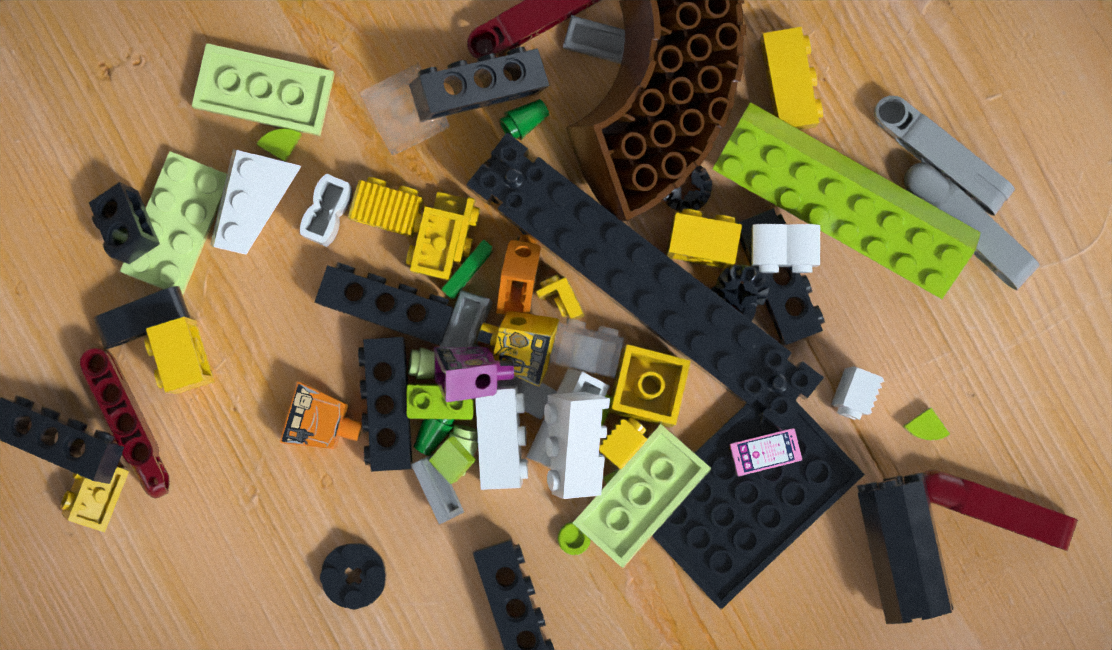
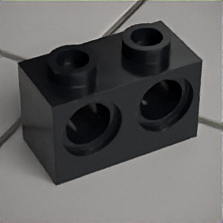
(123, 223)

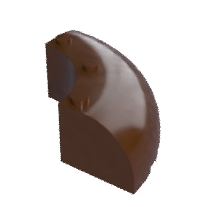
(665, 102)

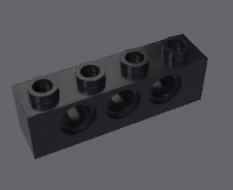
(435, 102)
(333, 296)
(788, 327)
(100, 453)
(400, 453)
(488, 562)

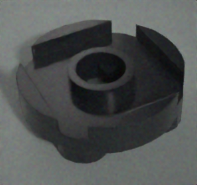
(334, 575)

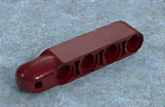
(522, 24)
(98, 382)
(1000, 509)

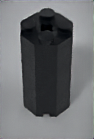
(905, 549)

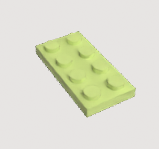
(263, 89)
(182, 216)
(641, 496)

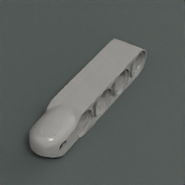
(943, 152)
(995, 246)

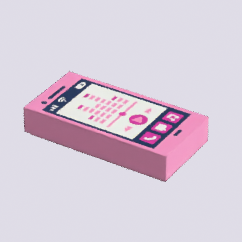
(765, 452)

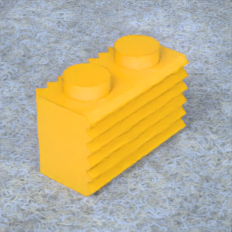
(385, 207)
(623, 442)

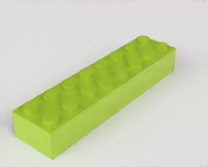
(847, 201)

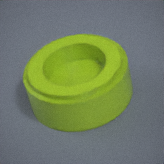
(572, 539)

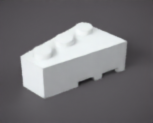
(249, 198)
(574, 443)

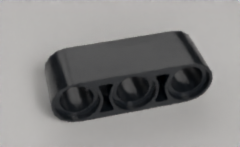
(132, 319)

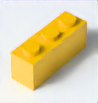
(791, 78)

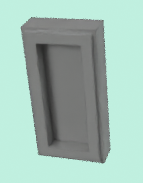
(595, 39)
(466, 320)
(437, 491)

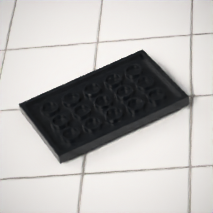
(742, 523)

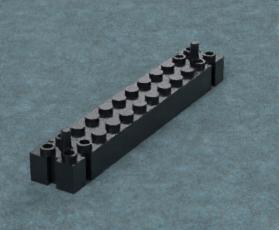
(644, 282)

